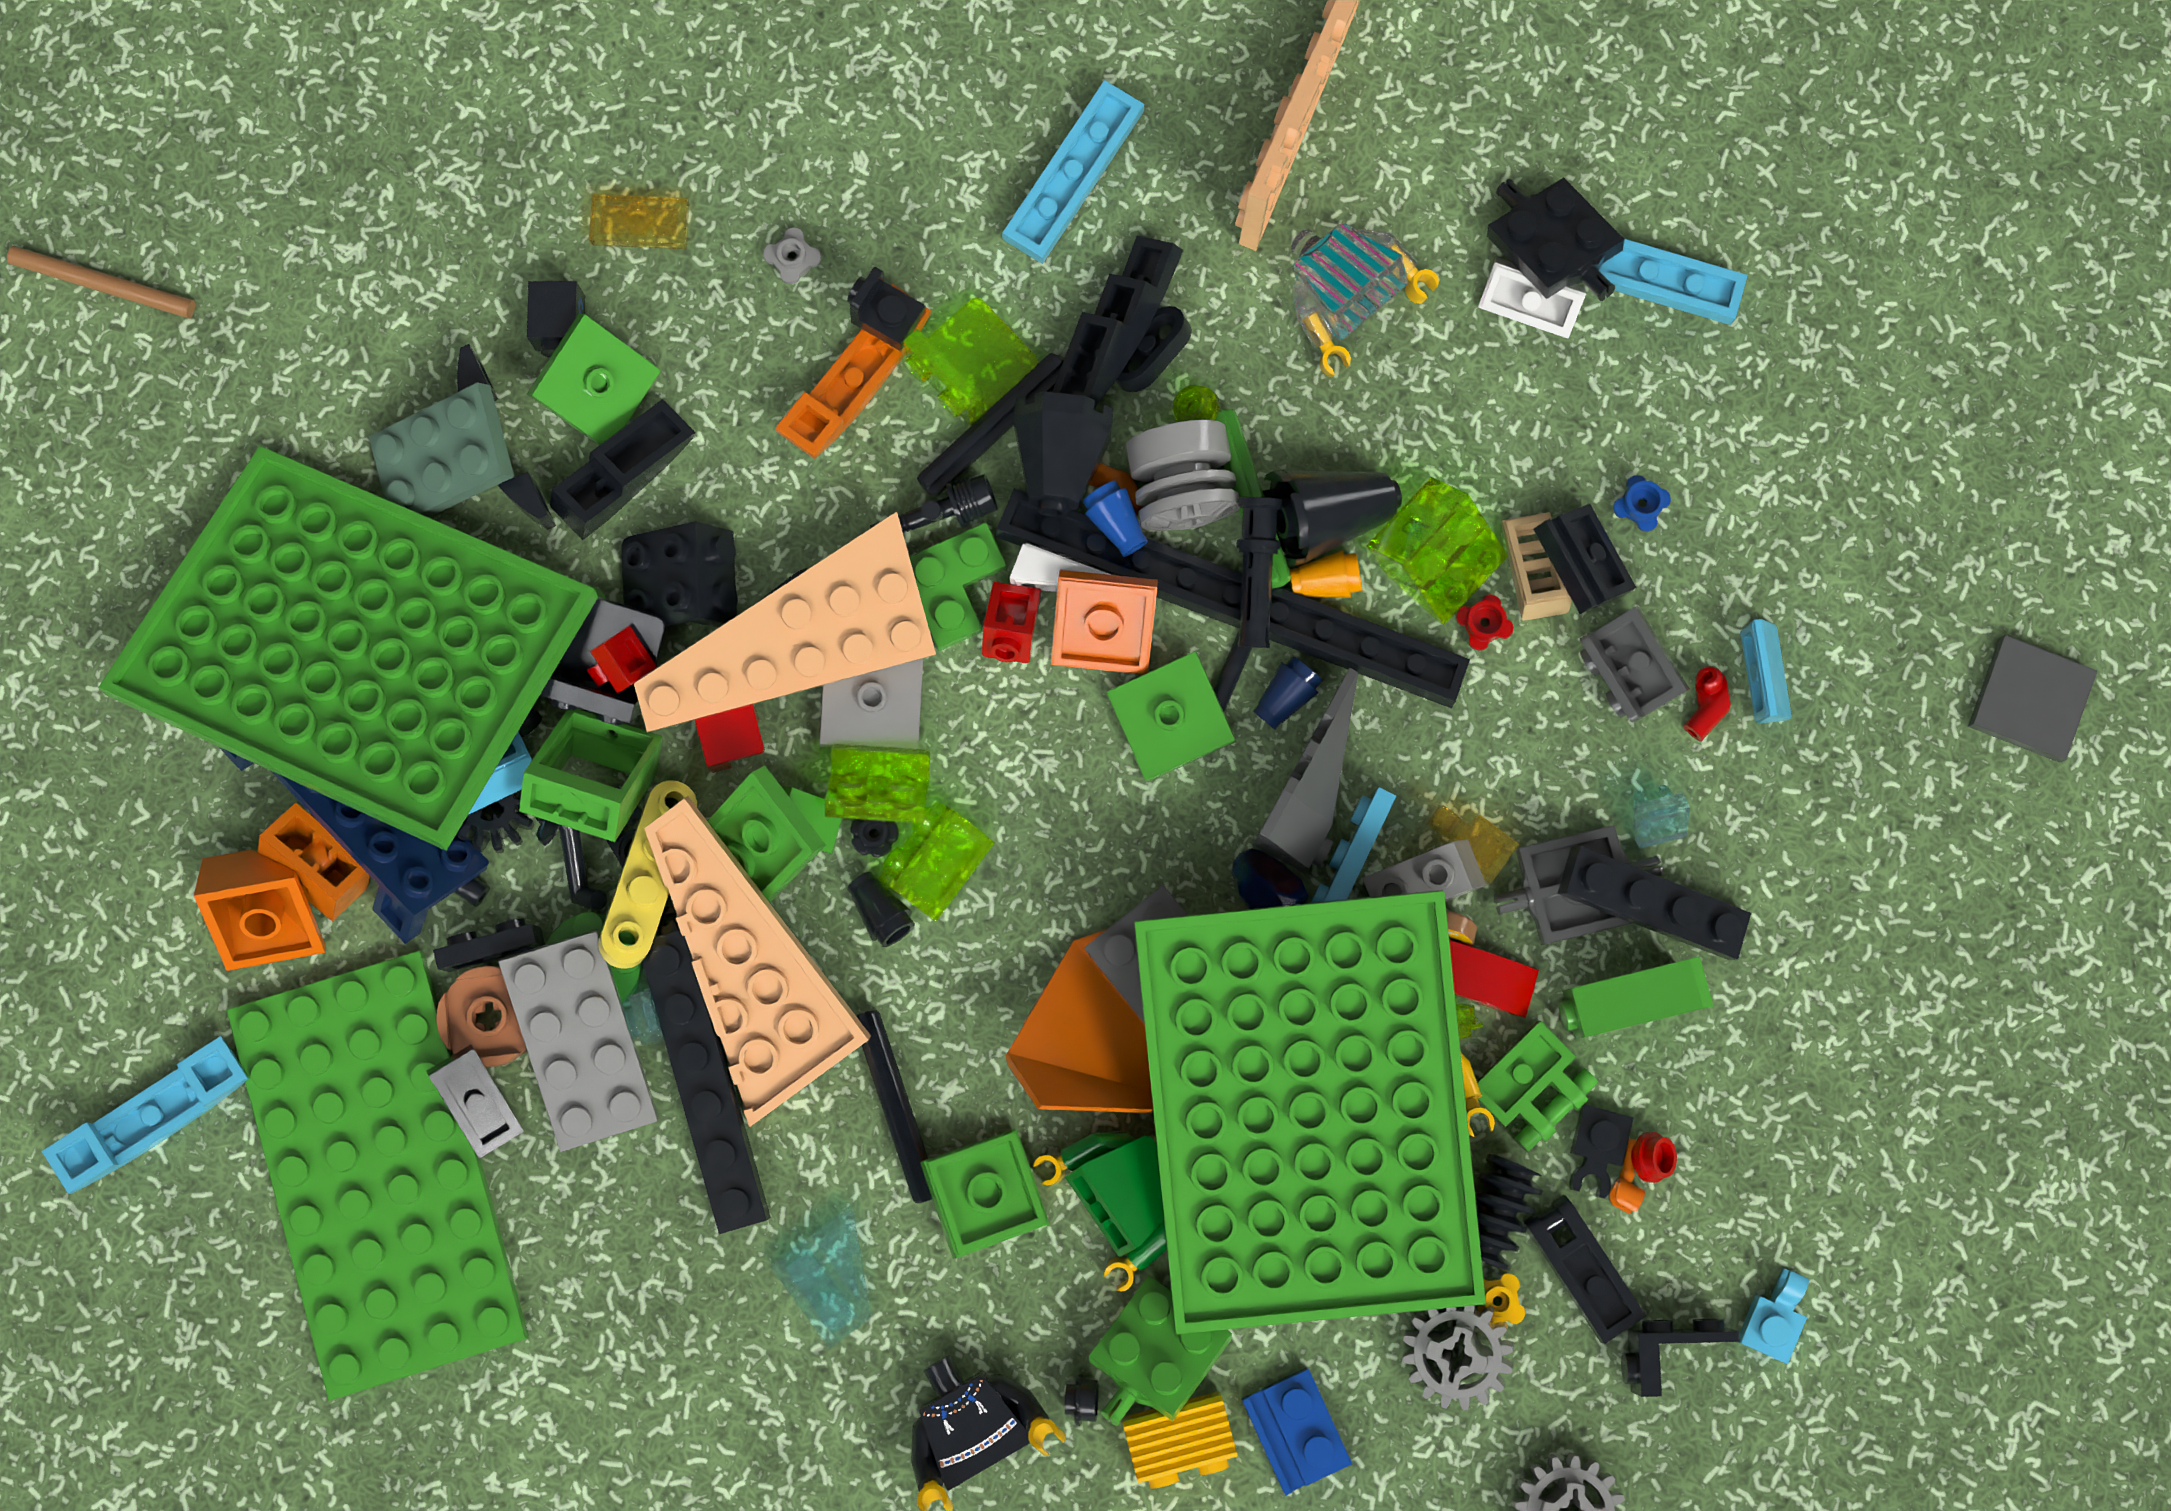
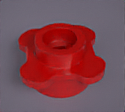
(1490, 609)

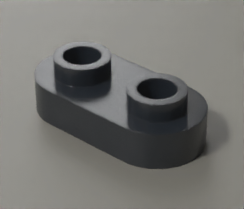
(1160, 345)

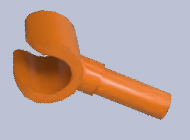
(1624, 1193)

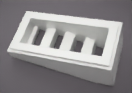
(1041, 568)

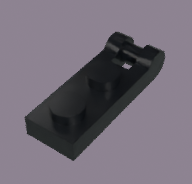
(1585, 1271)

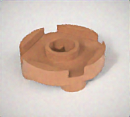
(458, 1015)

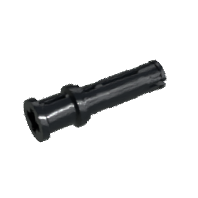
(1258, 547)

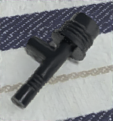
(967, 500)

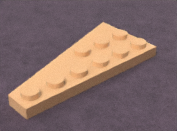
(1280, 151)
(823, 627)
(758, 982)

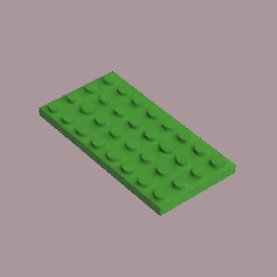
(375, 1177)

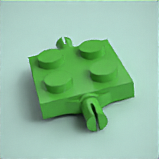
(1150, 1359)

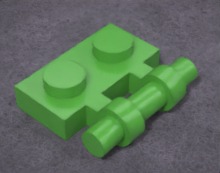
(1523, 1074)

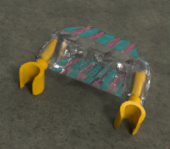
(1348, 280)

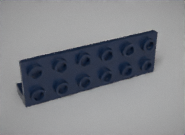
(406, 868)

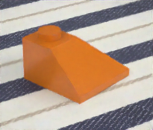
(255, 910)

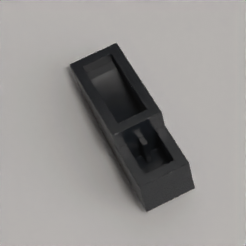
(620, 469)

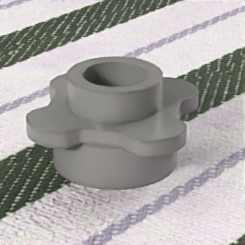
(794, 269)

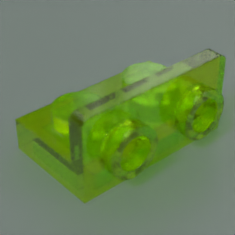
(878, 783)
(935, 860)

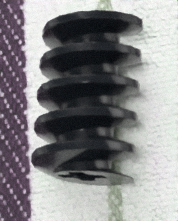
(1501, 1207)

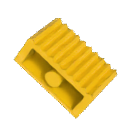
(1194, 1439)

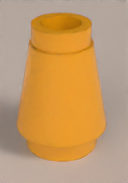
(1328, 577)

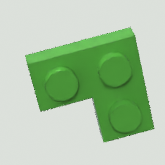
(943, 575)

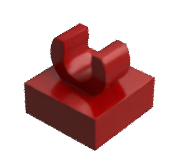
(621, 660)

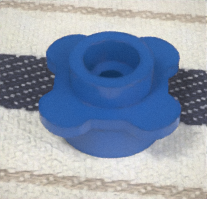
(1651, 493)

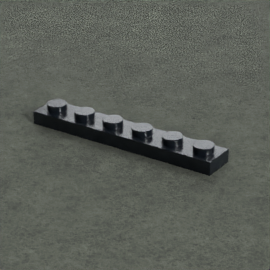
(704, 1086)

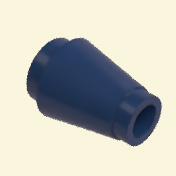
(1287, 692)

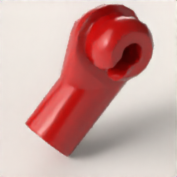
(1712, 701)

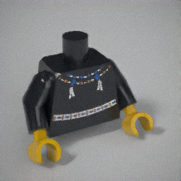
(971, 1428)

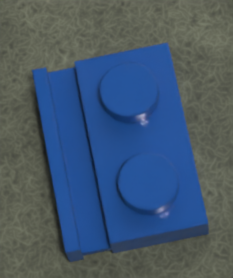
(1296, 1431)

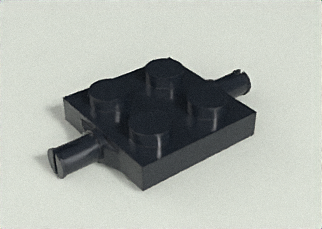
(1555, 238)

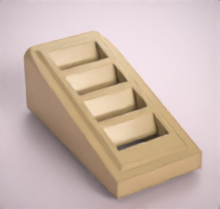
(1554, 596)

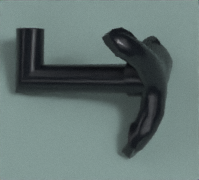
(574, 864)

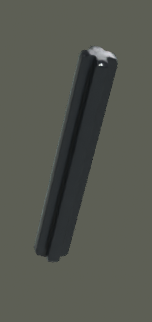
(988, 428)
(895, 1105)

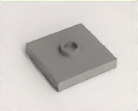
(874, 708)

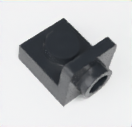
(884, 309)

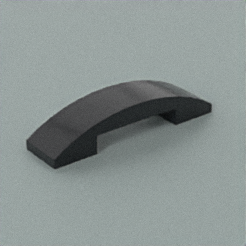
(522, 489)

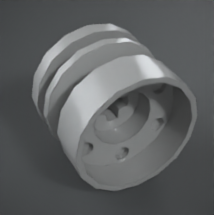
(1182, 475)

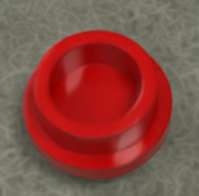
(1653, 1157)

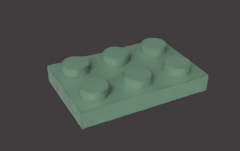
(443, 453)

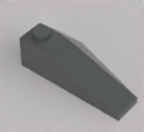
(1307, 803)

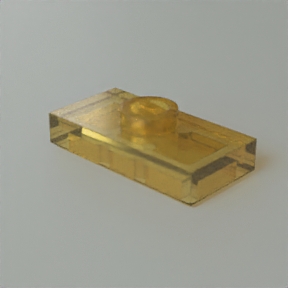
(639, 221)

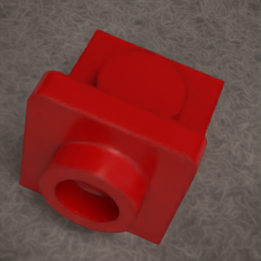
(1010, 622)

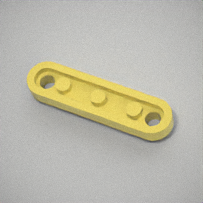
(640, 889)

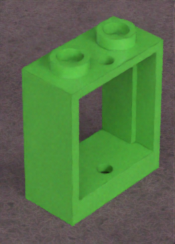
(581, 801)

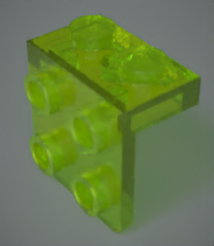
(969, 360)

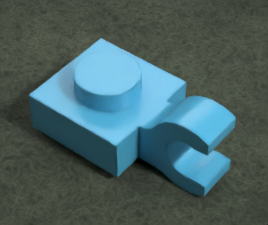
(1772, 1323)

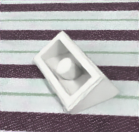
(1516, 298)

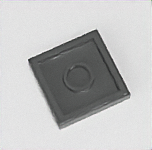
(2032, 698)

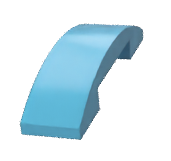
(146, 1118)

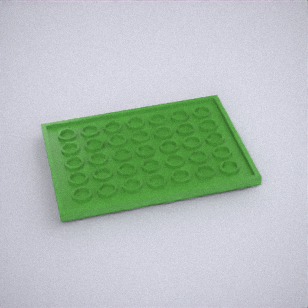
(351, 645)
(1310, 1112)

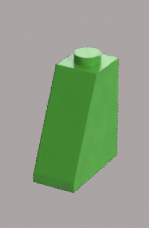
(1635, 998)

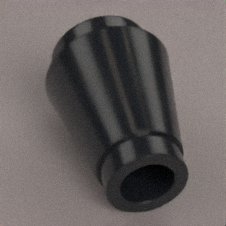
(880, 910)

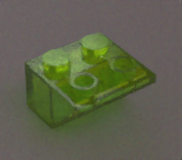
(1438, 549)

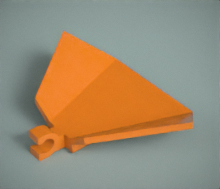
(1082, 1043)

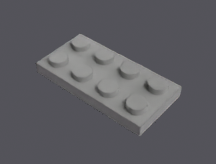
(578, 1040)

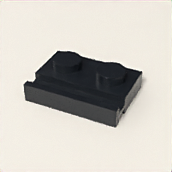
(1584, 558)

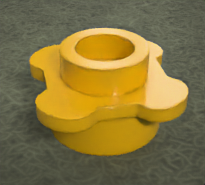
(1507, 1289)

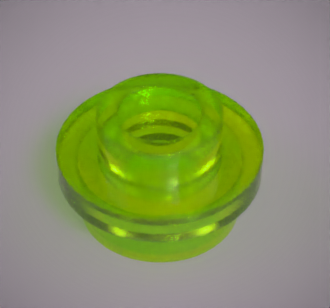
(1195, 404)

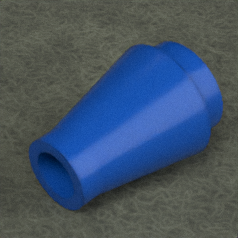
(1115, 517)

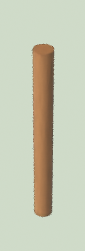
(101, 282)

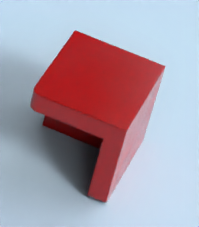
(729, 737)

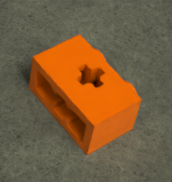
(323, 866)

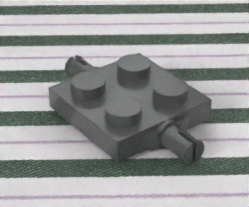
(1542, 871)

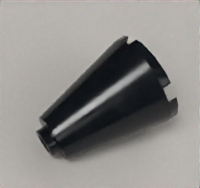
(1328, 508)

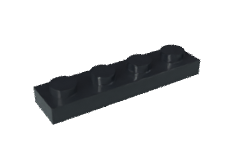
(1654, 903)

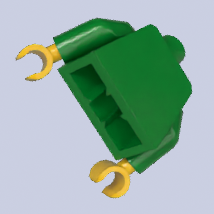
(1121, 1192)

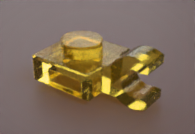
(1488, 843)

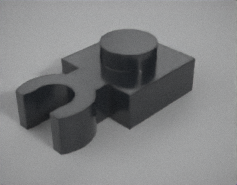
(1601, 1140)

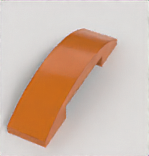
(841, 393)

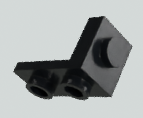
(1642, 1363)

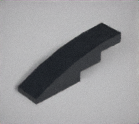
(1124, 312)

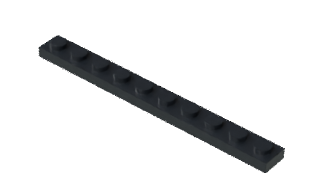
(1217, 594)

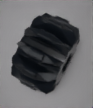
(505, 826)

